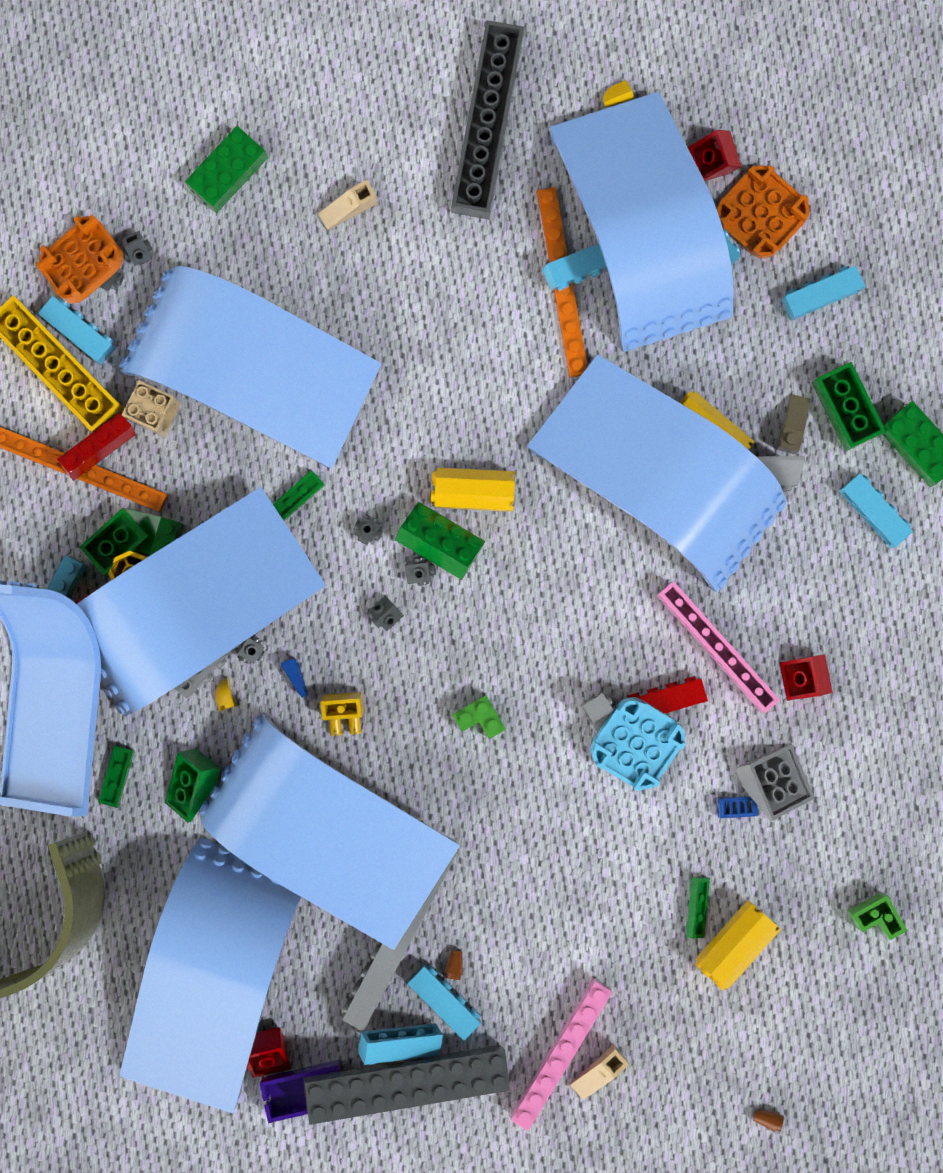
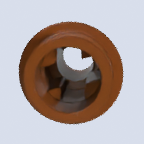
(454, 965)
(769, 1119)

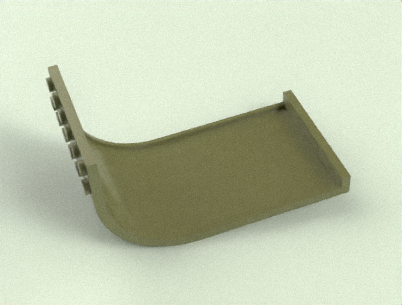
(84, 902)

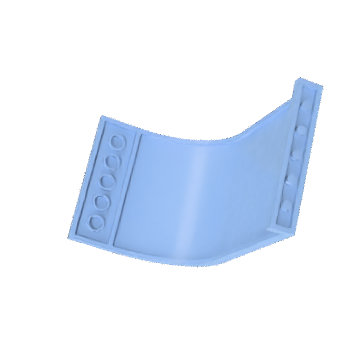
(649, 219)
(251, 362)
(662, 467)
(197, 600)
(49, 701)
(324, 835)
(208, 978)

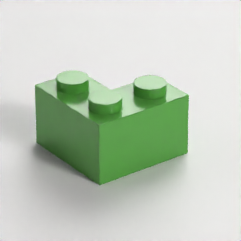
(480, 712)
(880, 912)

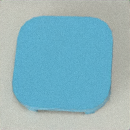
(637, 743)

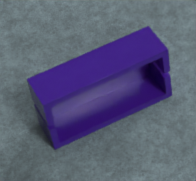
(288, 1090)

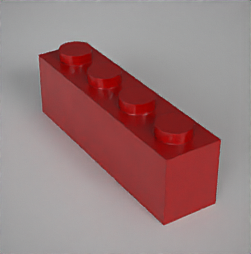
(96, 446)
(675, 696)

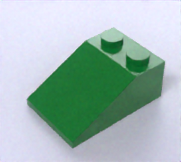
(159, 529)
(113, 539)
(191, 783)

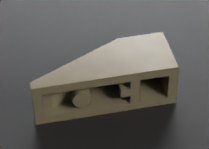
(793, 425)

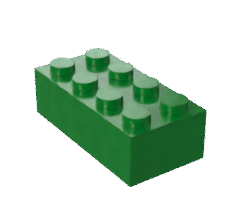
(226, 169)
(848, 406)
(917, 442)
(439, 540)

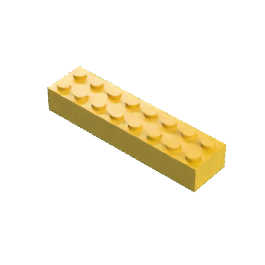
(56, 366)

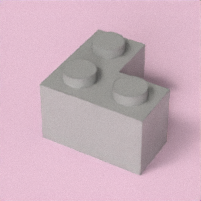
(598, 709)

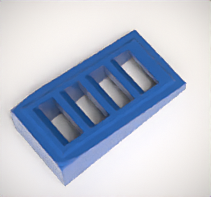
(295, 675)
(721, 807)

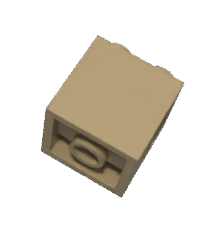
(151, 408)

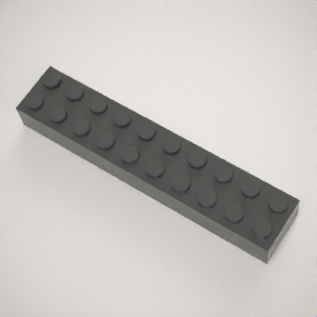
(487, 119)
(406, 1084)

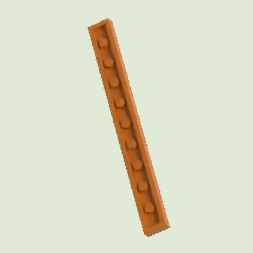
(565, 298)
(95, 476)

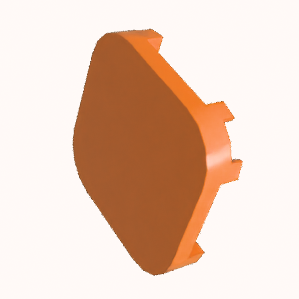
(762, 211)
(80, 259)

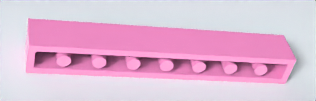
(718, 647)
(561, 1054)

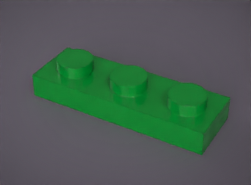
(298, 495)
(116, 776)
(697, 907)

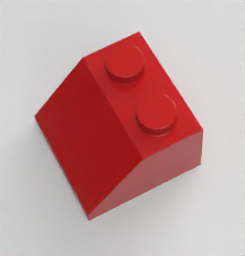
(715, 155)
(806, 677)
(268, 1053)

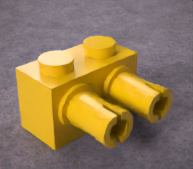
(343, 706)

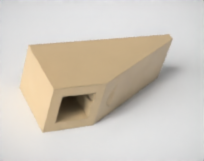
(348, 205)
(600, 1072)

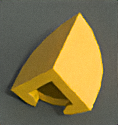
(618, 94)
(224, 695)

